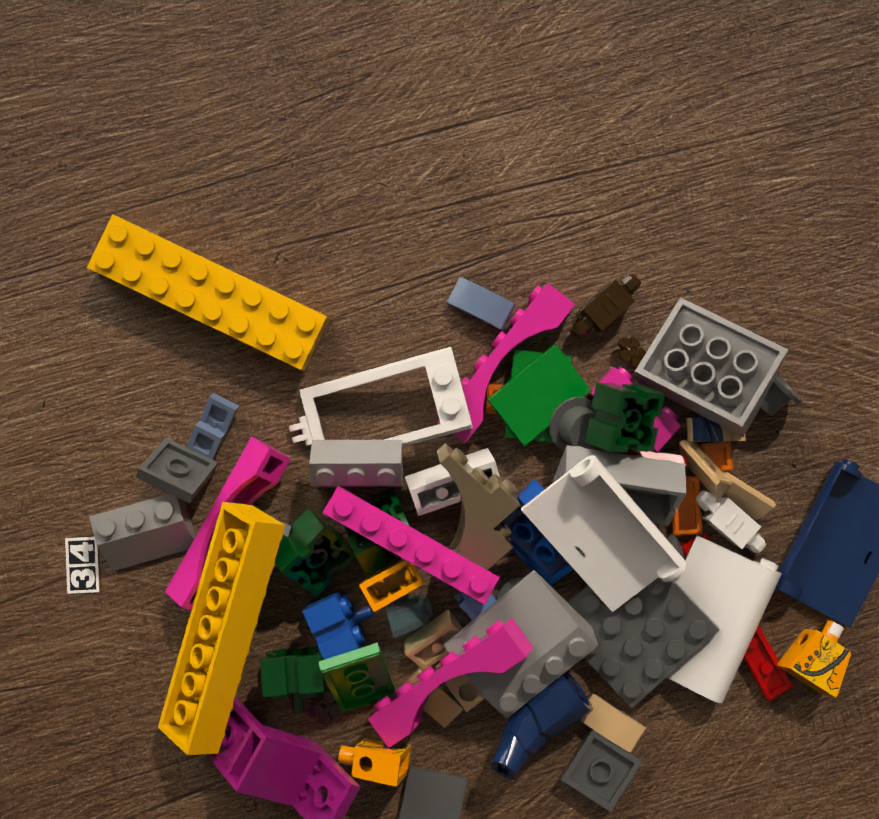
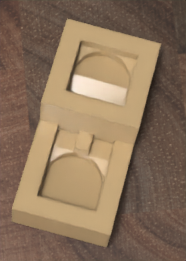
(613, 724)

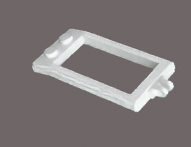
(444, 385)

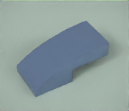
(481, 303)
(213, 426)

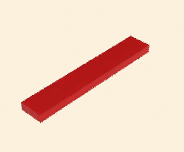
(759, 656)

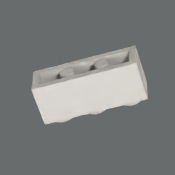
(435, 487)

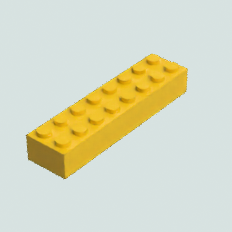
(208, 293)
(220, 628)

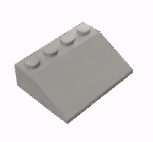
(711, 366)
(551, 626)

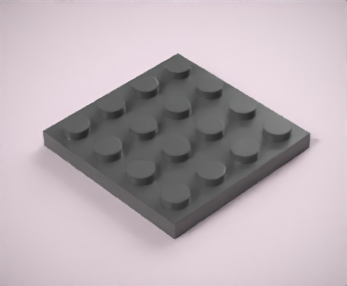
(643, 636)

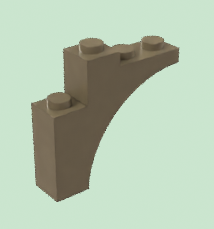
(484, 506)

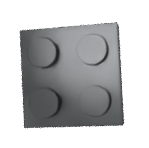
(177, 470)
(600, 770)

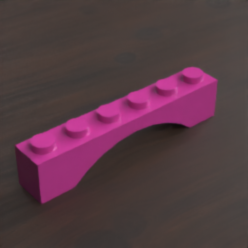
(543, 315)
(252, 476)
(411, 545)
(494, 652)

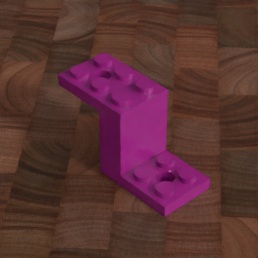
(282, 768)

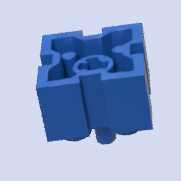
(335, 625)

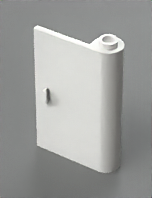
(597, 517)
(735, 597)

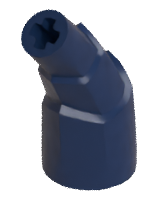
(535, 722)

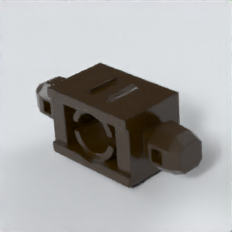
(606, 305)

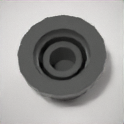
(779, 395)
(570, 423)

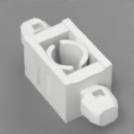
(731, 522)

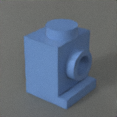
(473, 607)

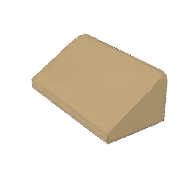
(705, 469)
(747, 498)
(427, 644)
(440, 704)

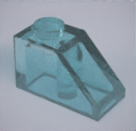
(408, 613)

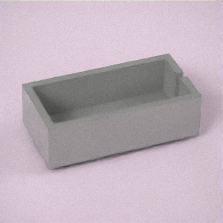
(651, 483)

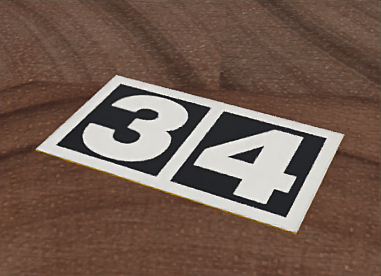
(82, 565)

